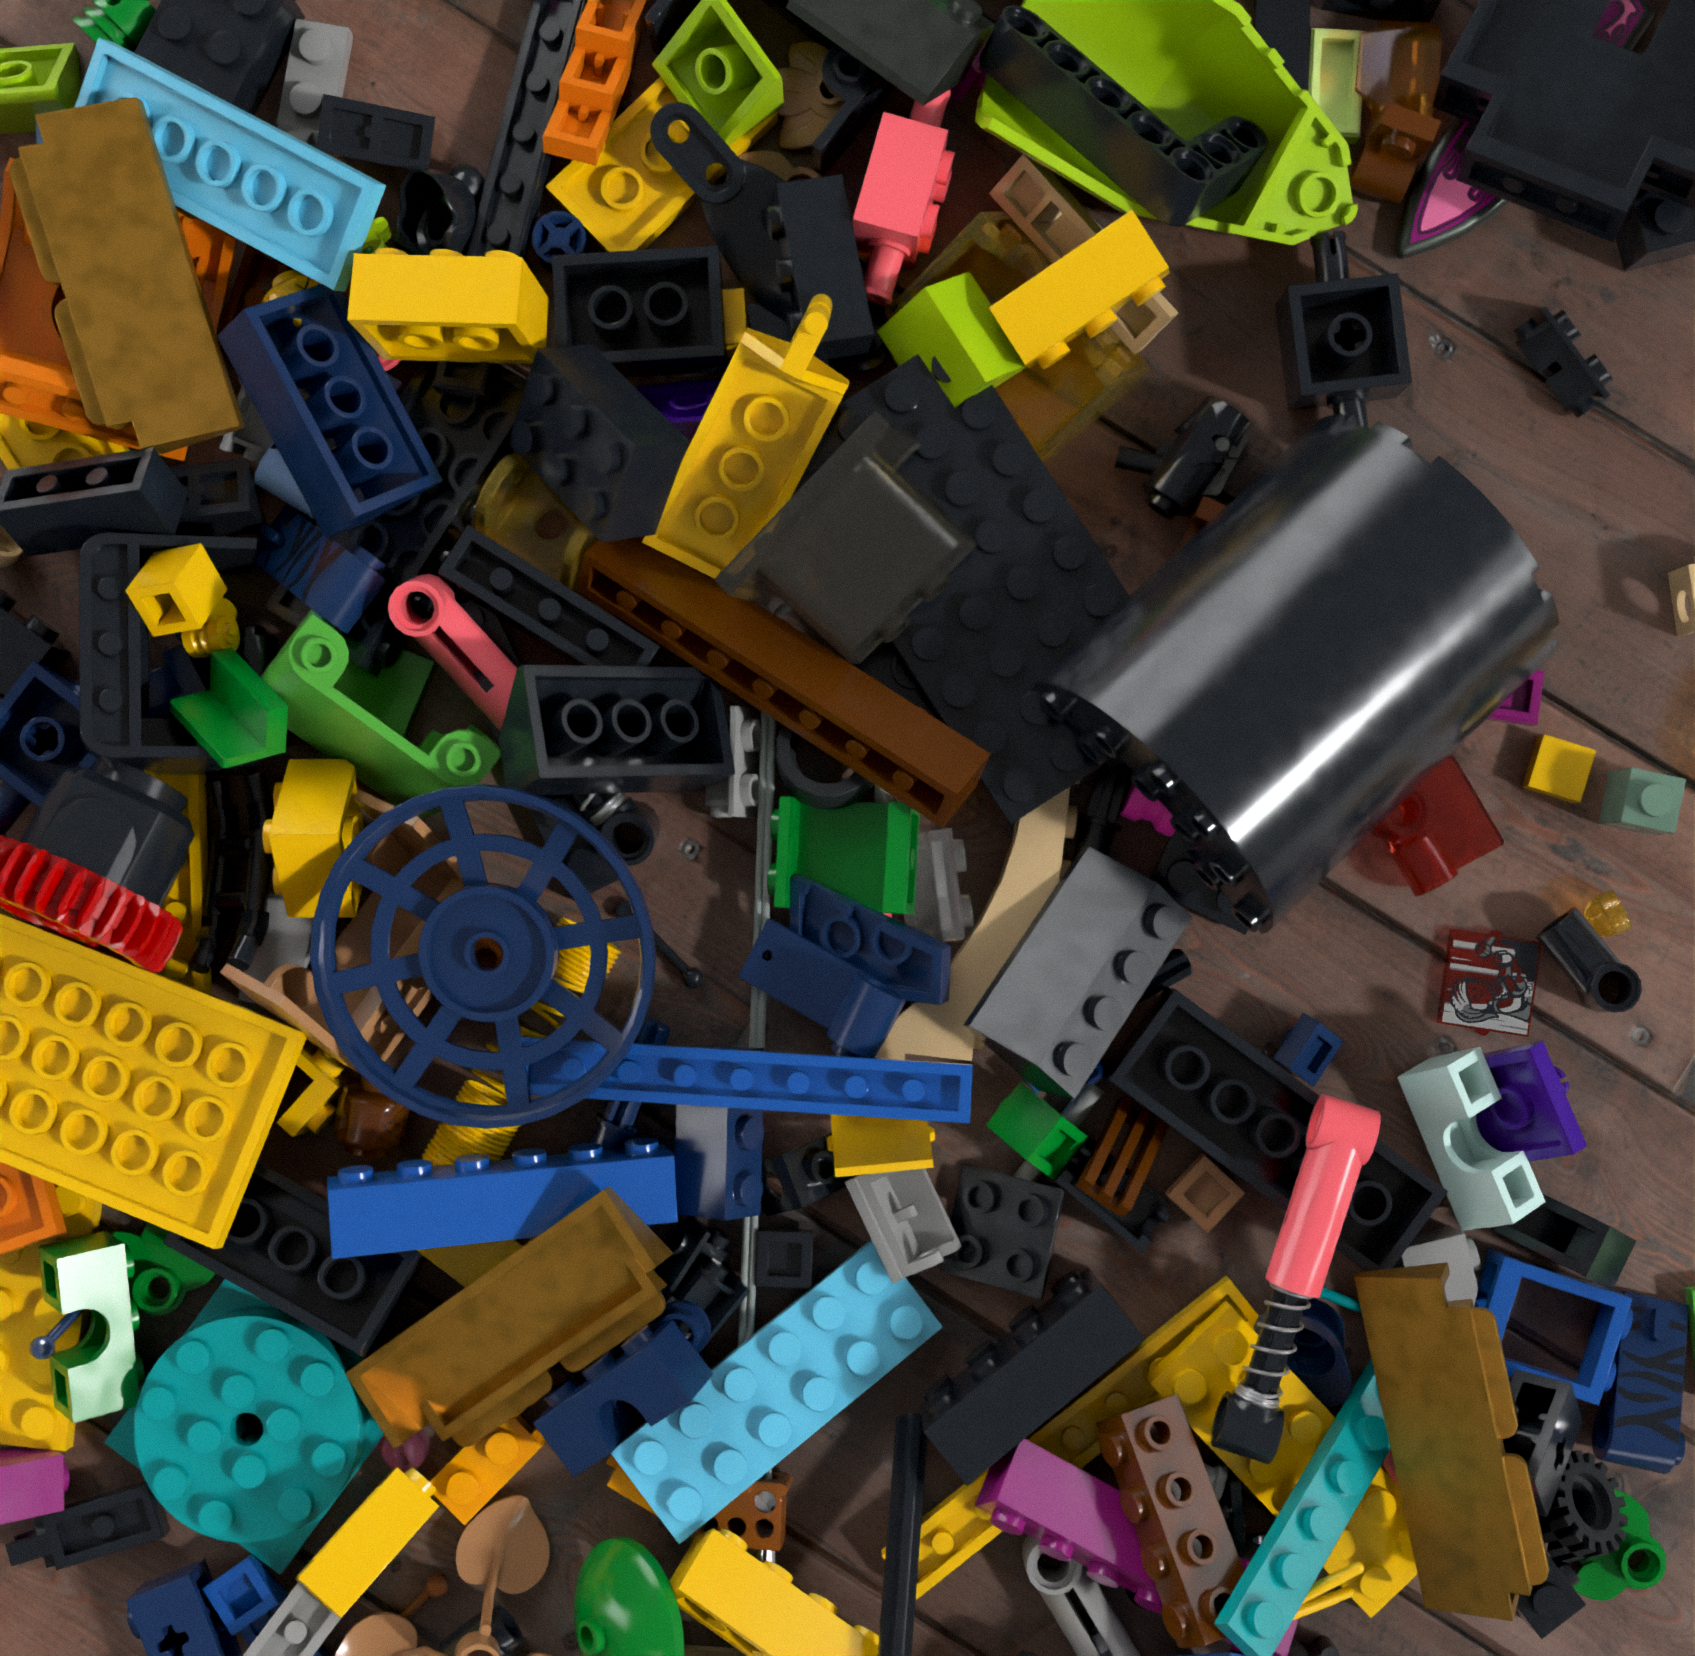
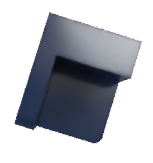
(176, 679)

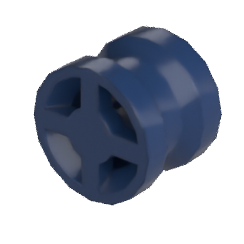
(556, 232)

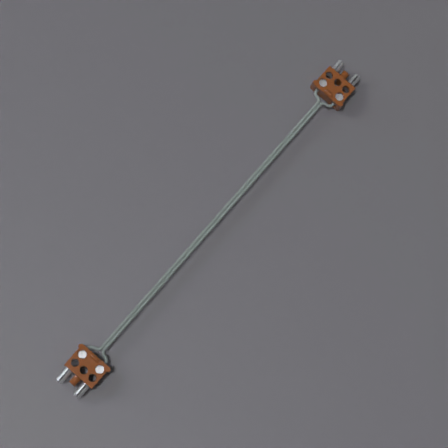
(768, 1494)

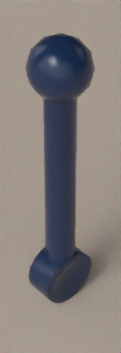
(44, 1346)

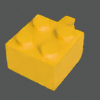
(311, 830)

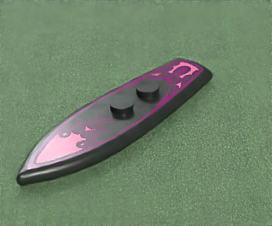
(1447, 209)

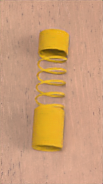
(454, 1140)

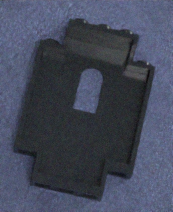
(1570, 116)

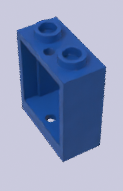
(1613, 1321)

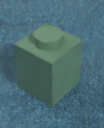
(1642, 801)

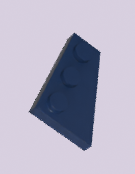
(871, 941)

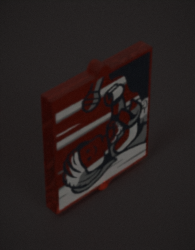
(1489, 982)

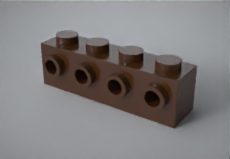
(1174, 1516)

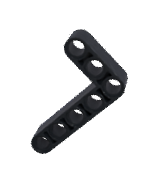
(1114, 129)

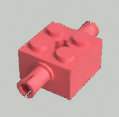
(897, 196)

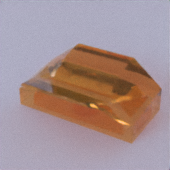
(1399, 66)

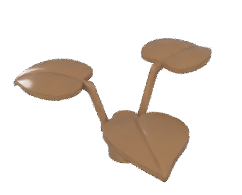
(497, 1548)

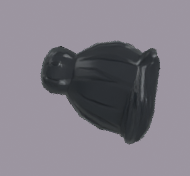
(437, 209)

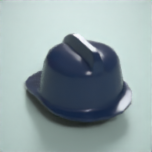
(1320, 1354)

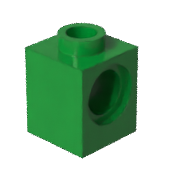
(1036, 1131)

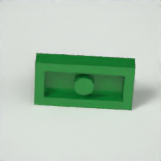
(238, 716)

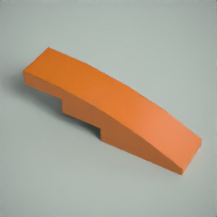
(595, 78)

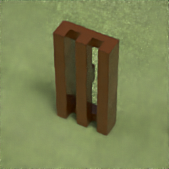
(1139, 1125)

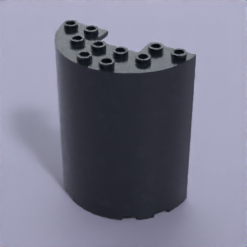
(1309, 658)

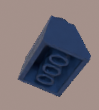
(328, 407)

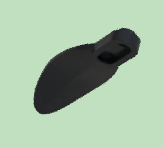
(738, 215)

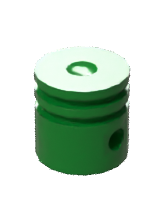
(116, 21)

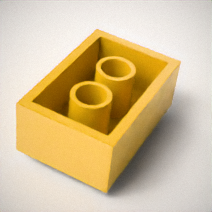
(448, 306)

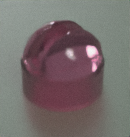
(415, 1448)

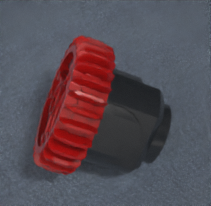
(102, 862)

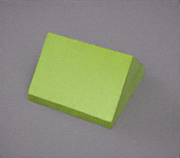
(721, 71)
(36, 83)
(960, 331)

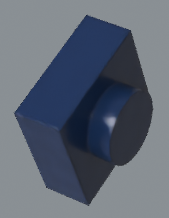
(1308, 1049)

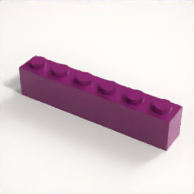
(1075, 1520)

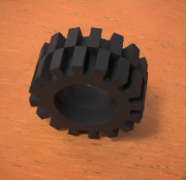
(1584, 1512)

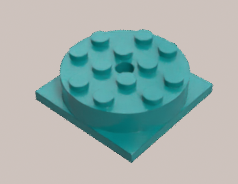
(191, 1426)

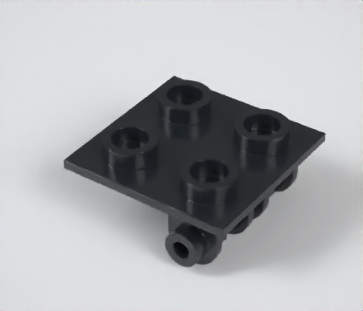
(1004, 1230)

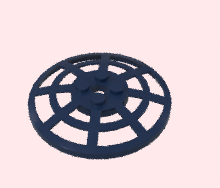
(459, 978)

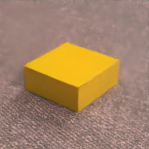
(734, 317)
(1558, 768)

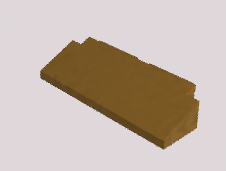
(129, 283)
(494, 1341)
(1446, 1426)

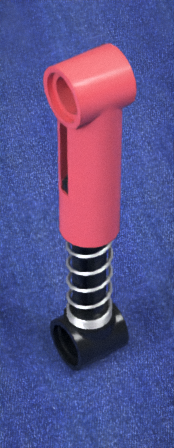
(487, 680)
(1337, 1146)

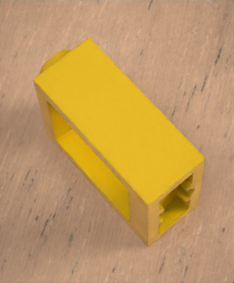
(369, 1540)

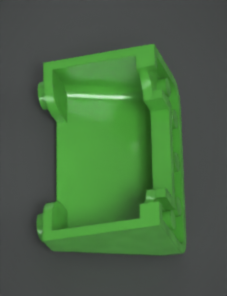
(341, 729)

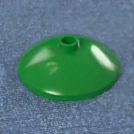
(625, 1603)

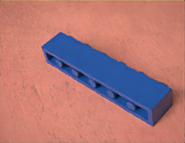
(492, 1199)

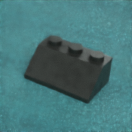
(910, 43)

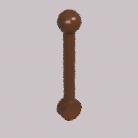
(436, 1587)

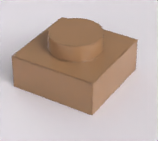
(1204, 1193)

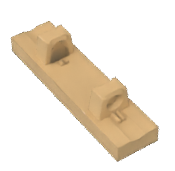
(1059, 225)

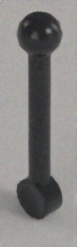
(691, 976)

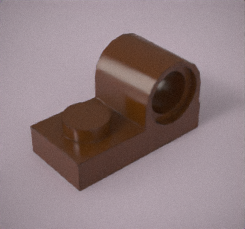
(1391, 152)

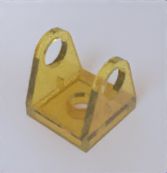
(509, 515)

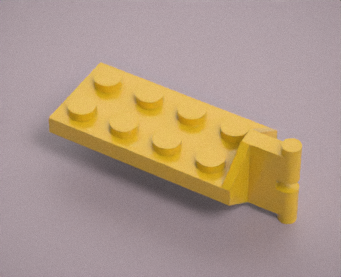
(751, 444)

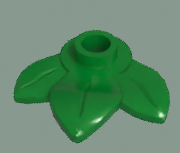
(157, 1260)
(1609, 1574)

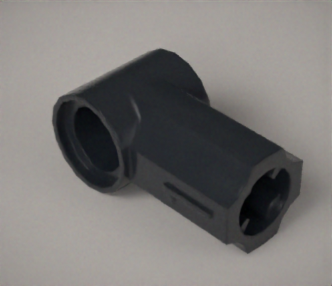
(1586, 959)

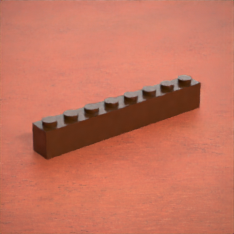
(787, 676)

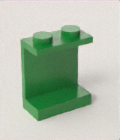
(855, 850)

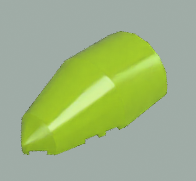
(1192, 70)

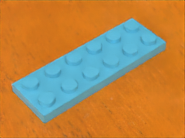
(244, 170)
(776, 1391)

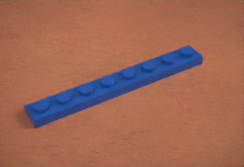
(765, 1081)

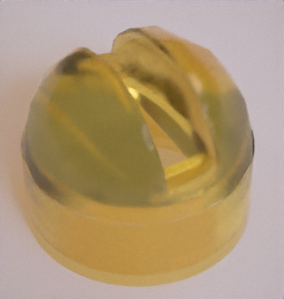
(1607, 915)

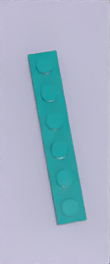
(1308, 1524)

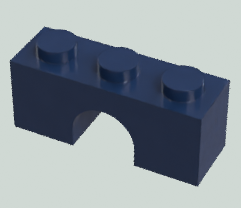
(653, 1374)

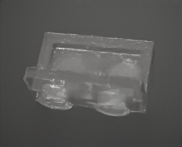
(938, 905)

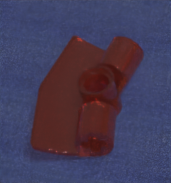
(1439, 830)

